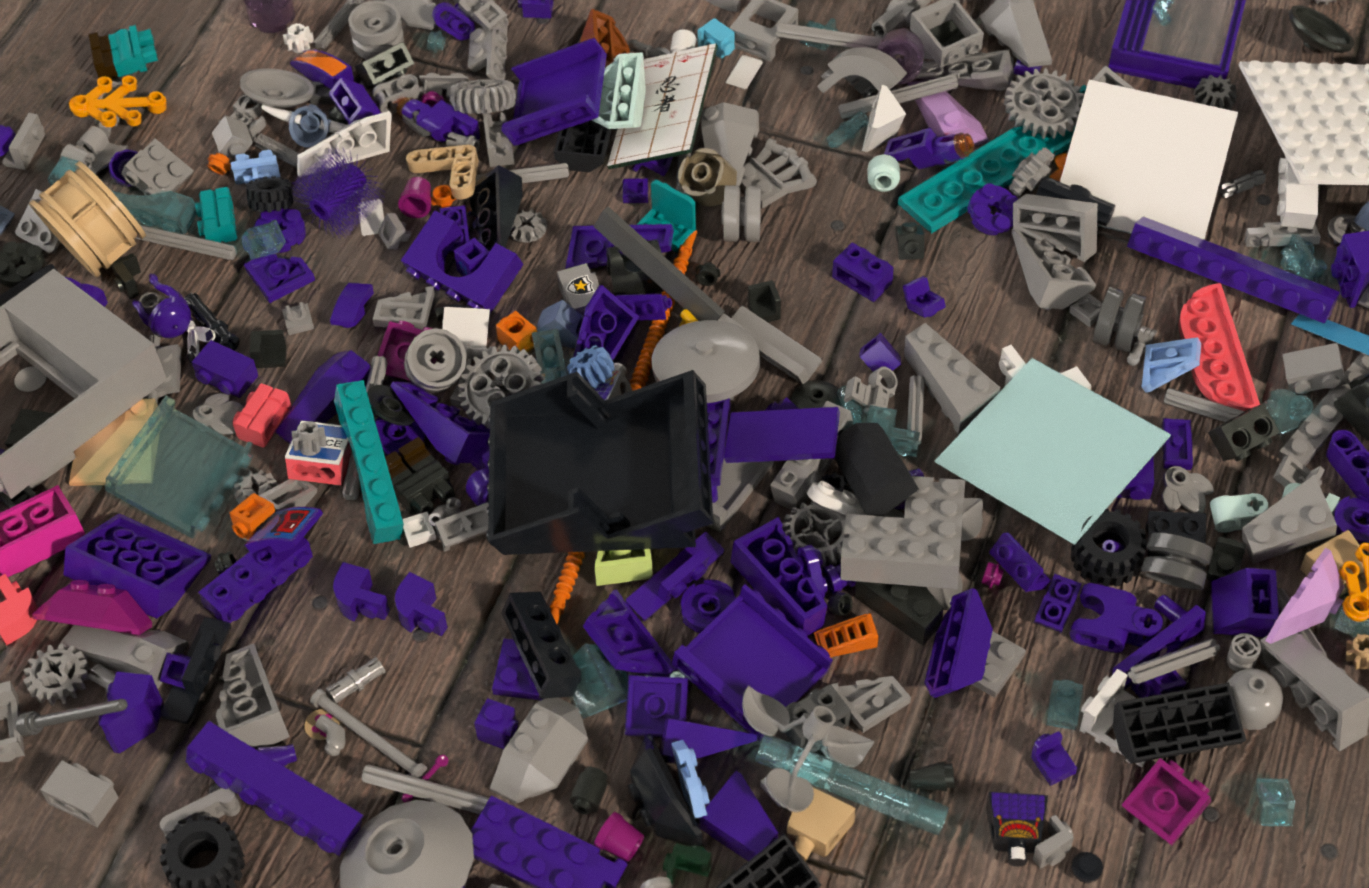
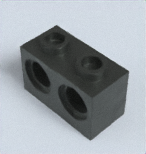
(1243, 431)

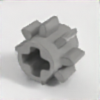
(309, 438)

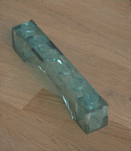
(164, 210)

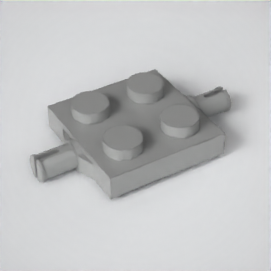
(171, 362)

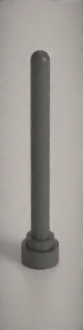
(33, 722)

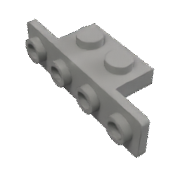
(489, 50)

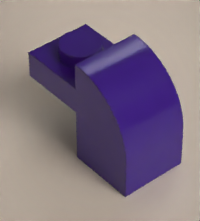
(354, 596)
(414, 605)

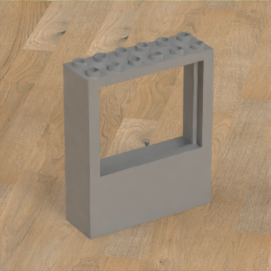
(86, 355)

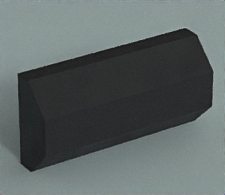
(582, 146)
(873, 468)
(1177, 723)
(774, 867)

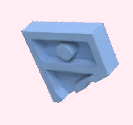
(1168, 361)

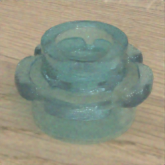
(436, 41)

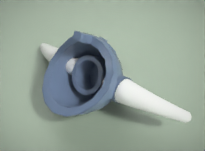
(306, 124)

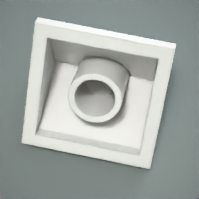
(884, 120)

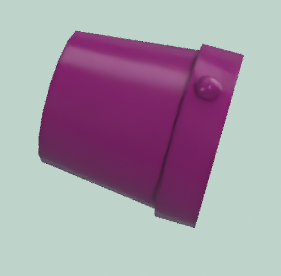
(416, 198)
(619, 837)

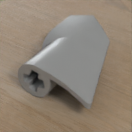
(416, 12)
(93, 150)

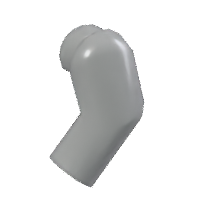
(445, 510)

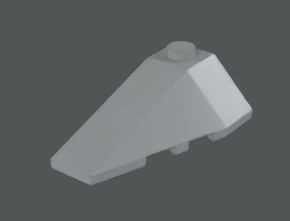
(730, 133)
(1049, 274)

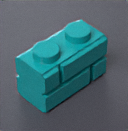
(217, 215)

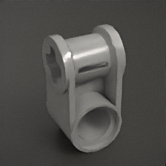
(395, 90)

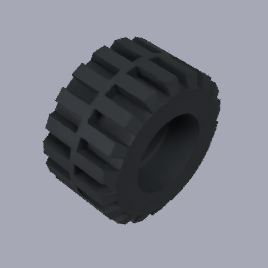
(1110, 566)
(199, 837)

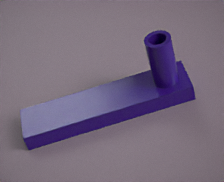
(718, 420)
(1182, 630)

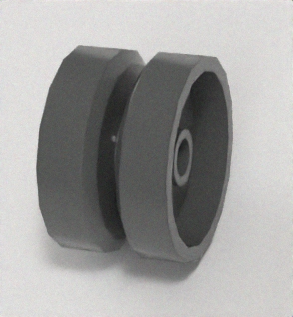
(1118, 319)
(1176, 561)

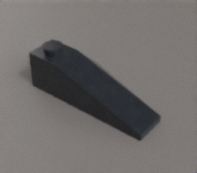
(495, 206)

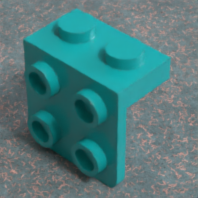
(671, 208)

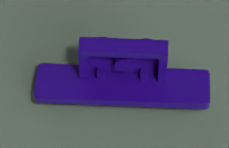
(674, 577)

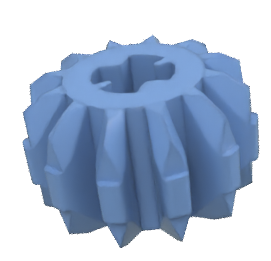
(593, 365)

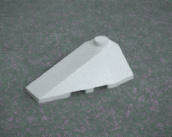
(362, 137)

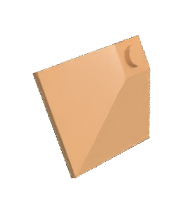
(102, 451)

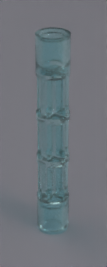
(854, 785)

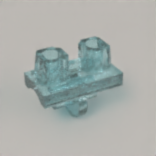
(1300, 258)

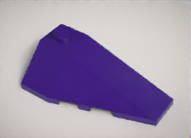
(318, 395)

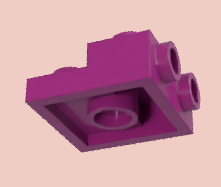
(395, 345)
(1167, 801)

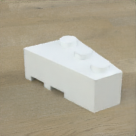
(1296, 201)

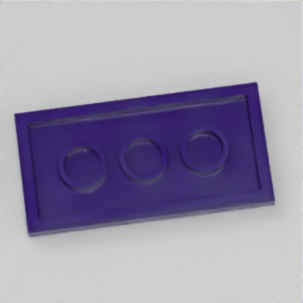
(782, 435)

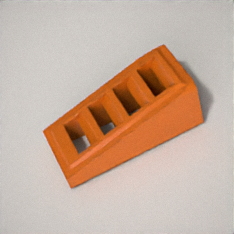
(853, 625)

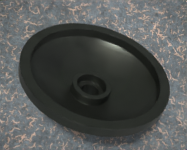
(1319, 30)

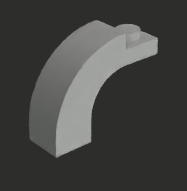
(864, 62)

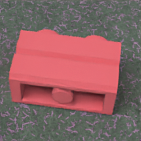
(261, 415)

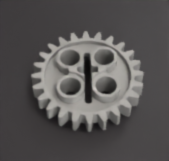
(1043, 103)
(520, 370)

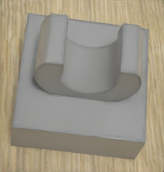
(393, 231)
(297, 318)

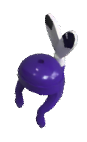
(173, 318)

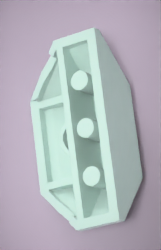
(623, 92)

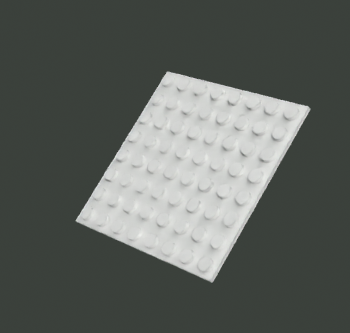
(1316, 117)

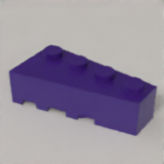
(779, 575)

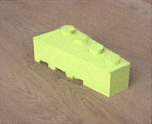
(623, 566)

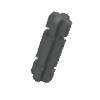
(1242, 183)

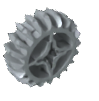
(483, 96)
(821, 529)

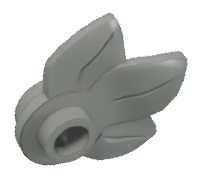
(217, 413)
(1188, 493)

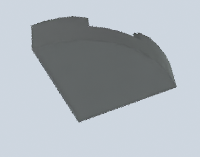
(321, 94)

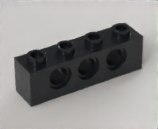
(541, 645)

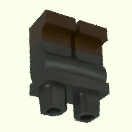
(418, 477)

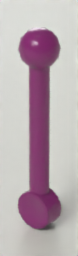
(440, 761)

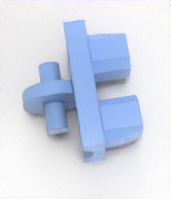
(251, 169)

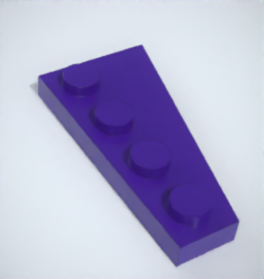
(590, 246)

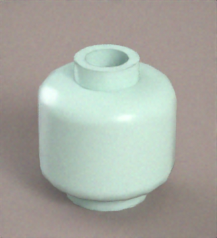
(883, 173)

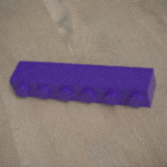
(273, 788)

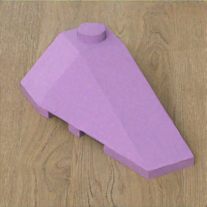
(948, 117)
(1312, 601)

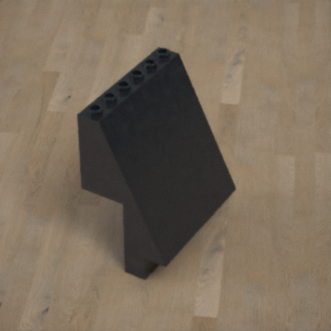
(598, 470)

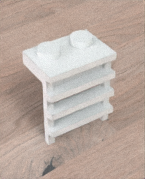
(1100, 710)

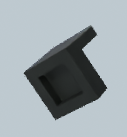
(765, 301)
(268, 348)

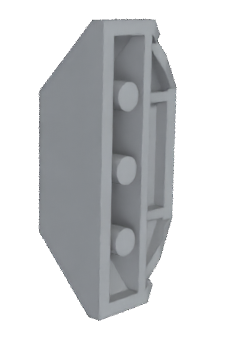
(540, 751)

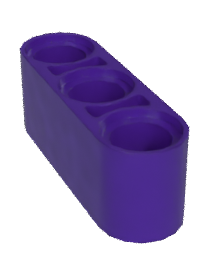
(1349, 460)

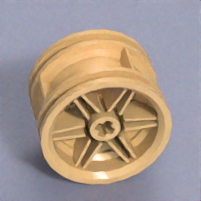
(88, 219)

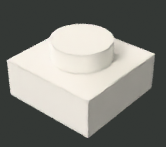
(418, 529)

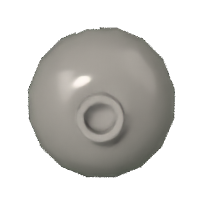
(1256, 698)

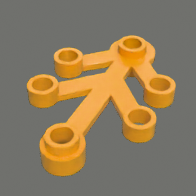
(90, 104)
(1355, 596)

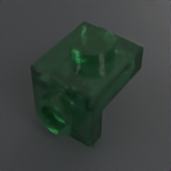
(690, 859)

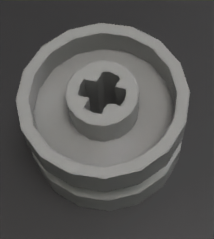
(375, 28)
(741, 213)
(439, 345)

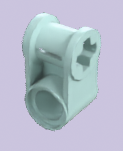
(1235, 512)

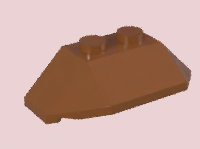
(603, 29)

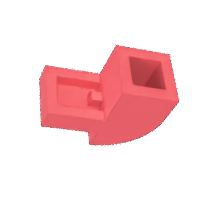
(15, 611)

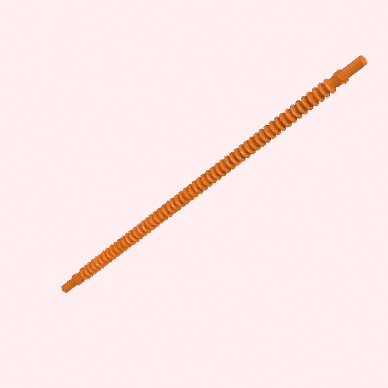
(638, 380)

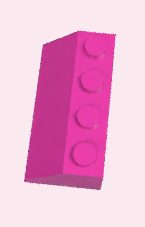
(36, 530)

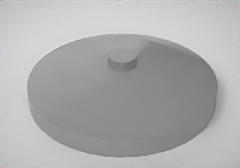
(717, 352)

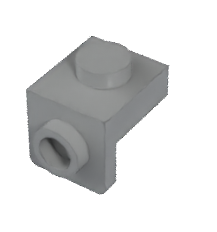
(1293, 471)
(1054, 848)

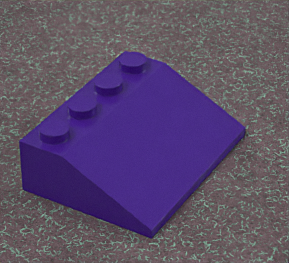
(138, 560)

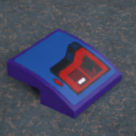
(284, 529)

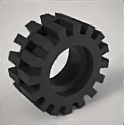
(269, 194)

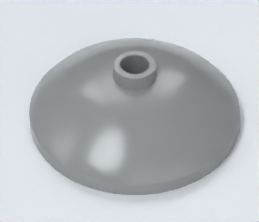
(276, 88)

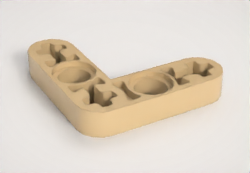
(456, 159)

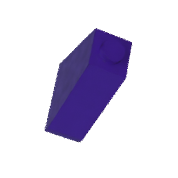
(738, 819)

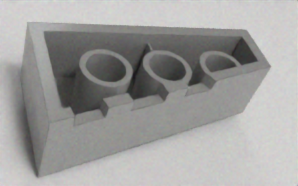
(949, 376)

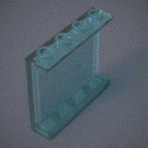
(177, 469)

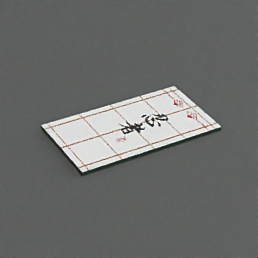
(671, 108)

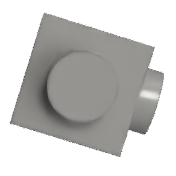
(232, 137)

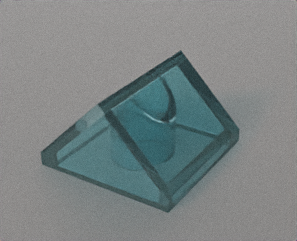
(600, 683)

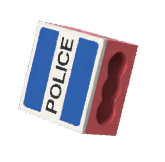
(325, 467)

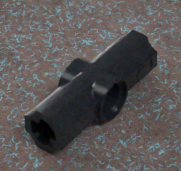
(1056, 189)

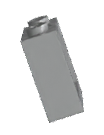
(946, 10)

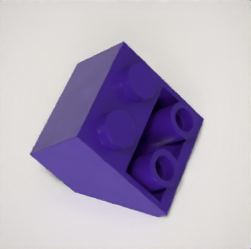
(1352, 266)
(1245, 602)
(141, 715)

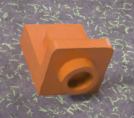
(250, 515)

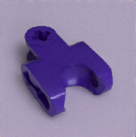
(1119, 620)

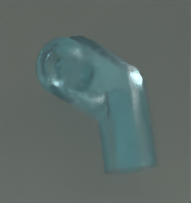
(1159, 10)

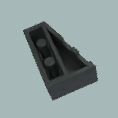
(904, 606)

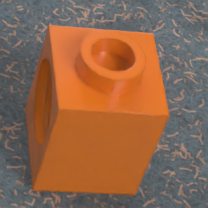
(515, 331)

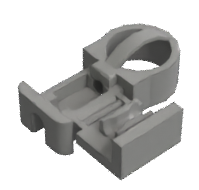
(249, 115)
(873, 393)

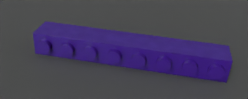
(1233, 269)

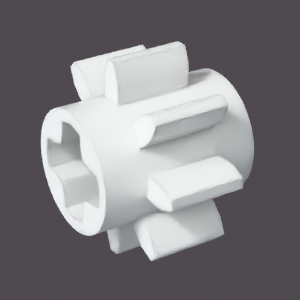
(298, 38)

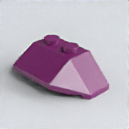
(95, 607)

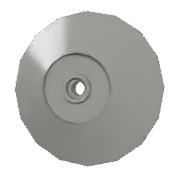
(432, 845)

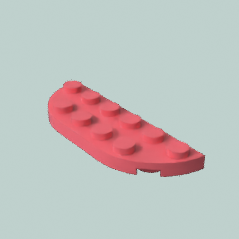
(1222, 367)

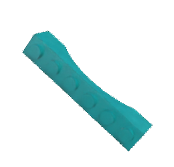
(376, 484)

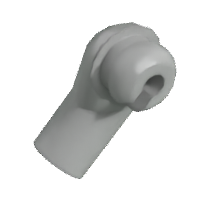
(335, 735)

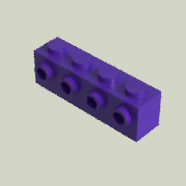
(251, 580)

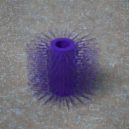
(338, 192)

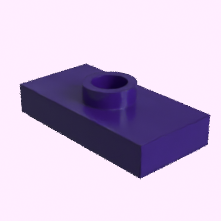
(1178, 447)

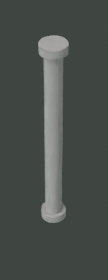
(320, 699)

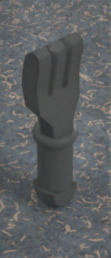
(647, 50)

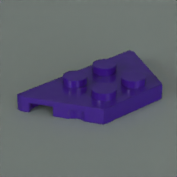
(626, 639)

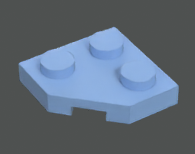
(692, 789)

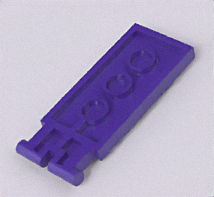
(539, 851)

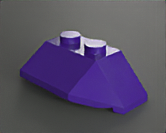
(959, 645)

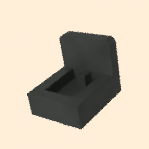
(910, 241)
(124, 270)

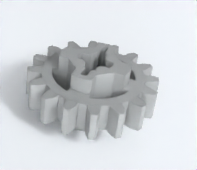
(1031, 172)
(70, 673)

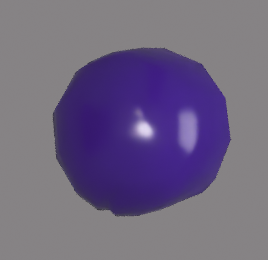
(117, 164)

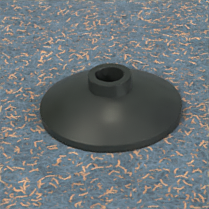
(805, 394)
(388, 405)

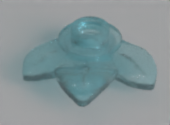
(1285, 411)

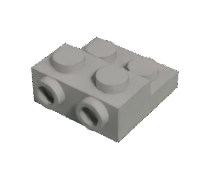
(156, 170)

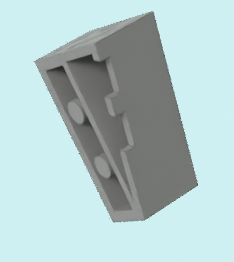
(1060, 221)
(1290, 523)

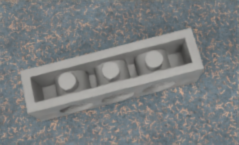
(797, 476)

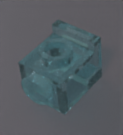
(263, 240)

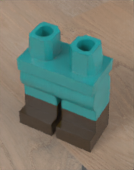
(122, 52)

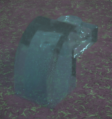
(904, 441)

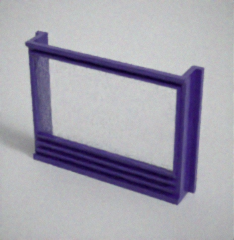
(1185, 50)

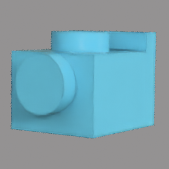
(717, 33)

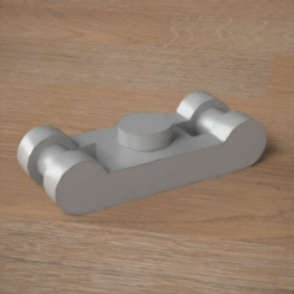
(215, 804)

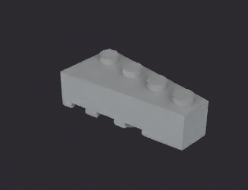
(1319, 685)

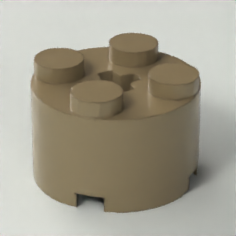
(705, 176)

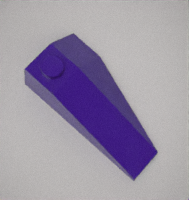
(605, 323)
(447, 431)

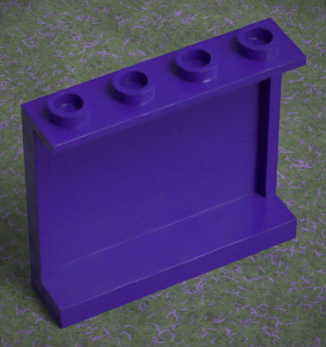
(557, 91)
(754, 649)

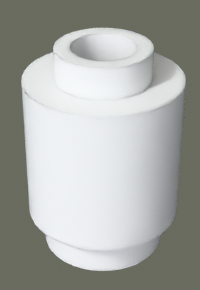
(682, 41)

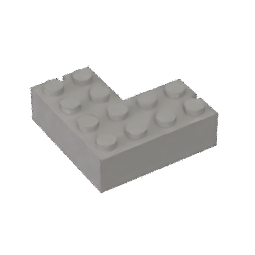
(911, 549)

